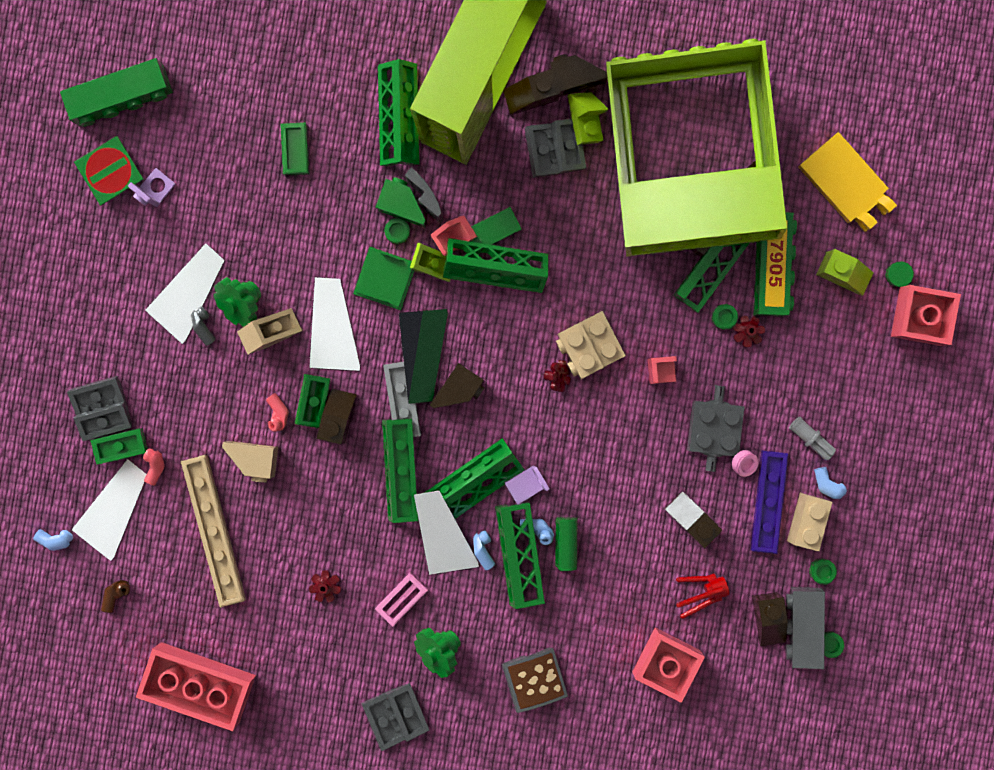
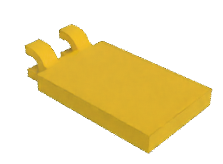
(847, 182)

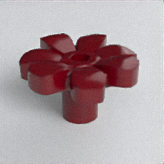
(743, 331)
(558, 376)
(327, 582)

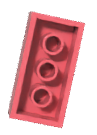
(195, 686)

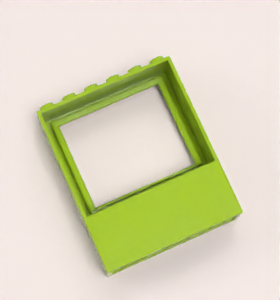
(472, 73)
(707, 206)

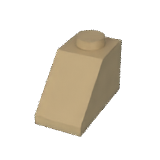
(269, 331)
(253, 459)

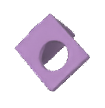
(146, 195)
(526, 484)

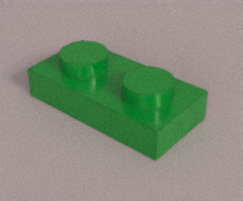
(119, 446)

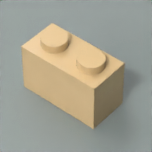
(809, 521)

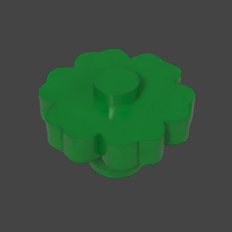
(237, 300)
(438, 650)

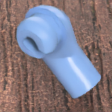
(828, 487)
(541, 530)
(53, 542)
(480, 551)

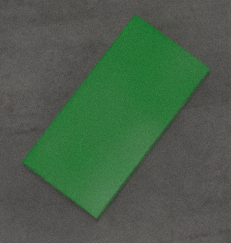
(295, 149)
(496, 227)

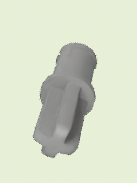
(812, 438)

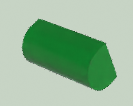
(312, 400)
(566, 543)

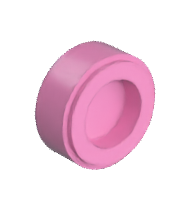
(745, 463)

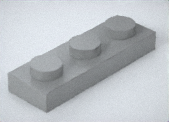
(398, 396)

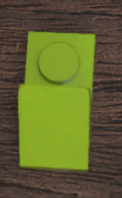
(585, 117)
(428, 261)

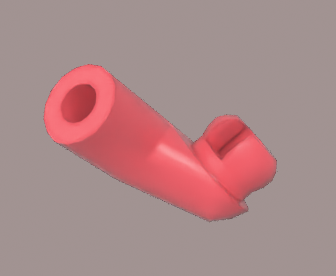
(279, 415)
(156, 466)

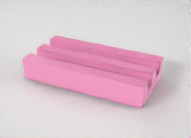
(416, 583)

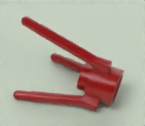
(714, 591)

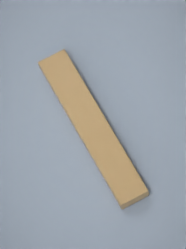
(213, 530)

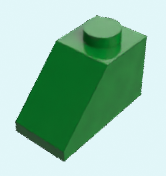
(398, 201)

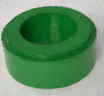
(397, 231)
(899, 274)
(724, 317)
(822, 571)
(833, 644)

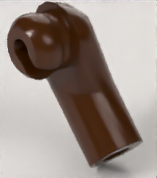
(113, 592)

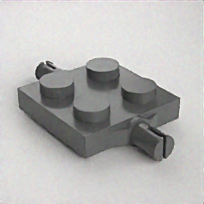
(715, 428)

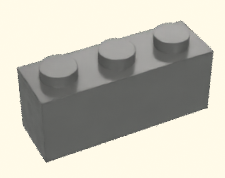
(806, 627)

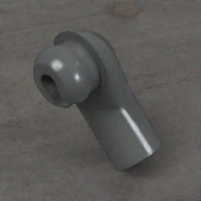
(199, 326)

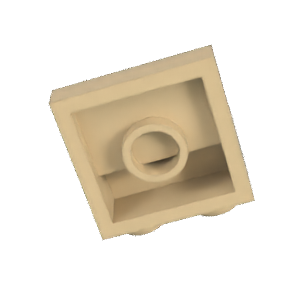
(589, 345)

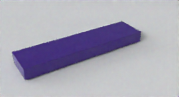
(769, 502)

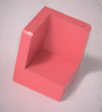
(454, 229)
(662, 369)

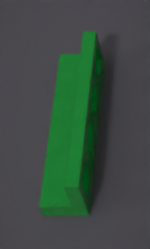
(404, 134)
(700, 268)
(496, 270)
(399, 470)
(471, 476)
(510, 558)

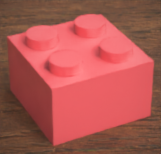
(925, 315)
(668, 665)

